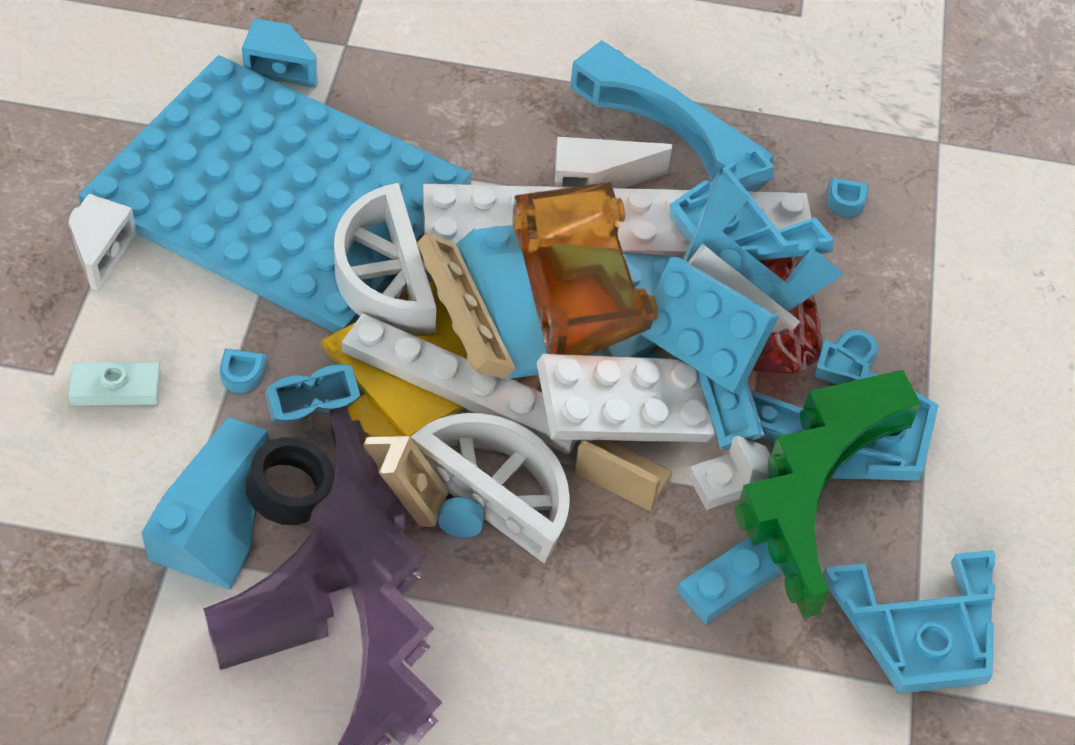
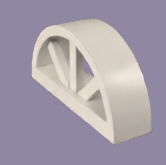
(411, 316)
(509, 513)

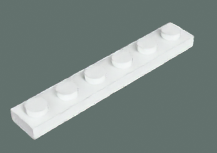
(448, 376)

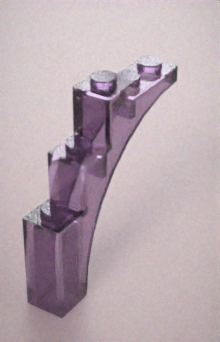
(377, 565)
(294, 600)

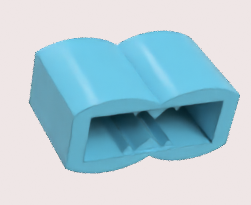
(299, 396)

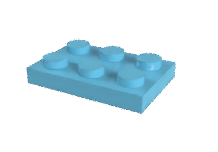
(709, 324)

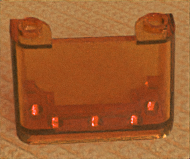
(580, 269)

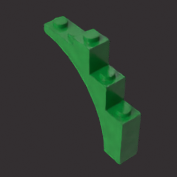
(784, 508)

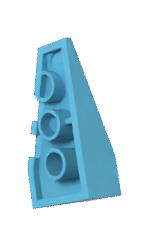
(504, 285)
(205, 515)

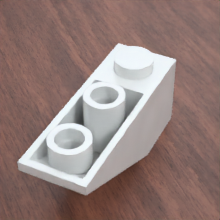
(604, 161)

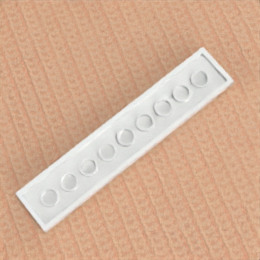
(648, 229)

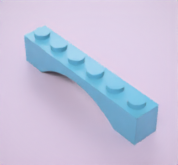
(617, 82)

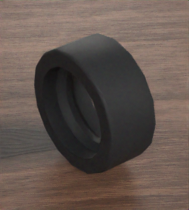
(298, 454)

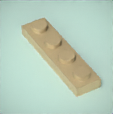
(465, 306)

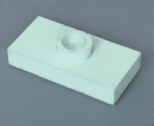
(114, 383)

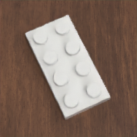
(623, 399)

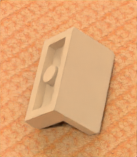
(622, 472)
(409, 476)

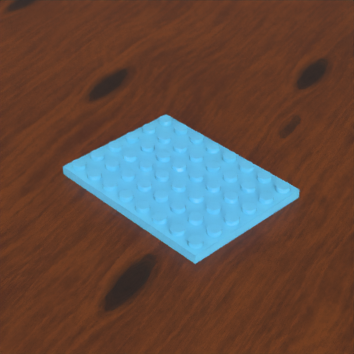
(257, 185)

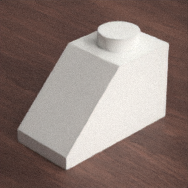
(101, 236)

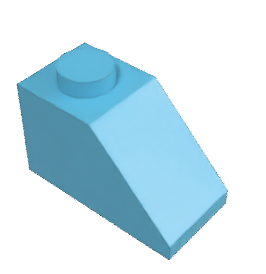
(279, 53)

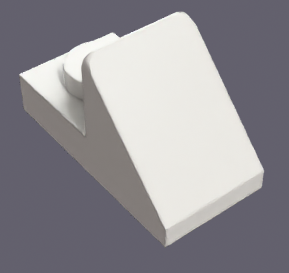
(723, 477)

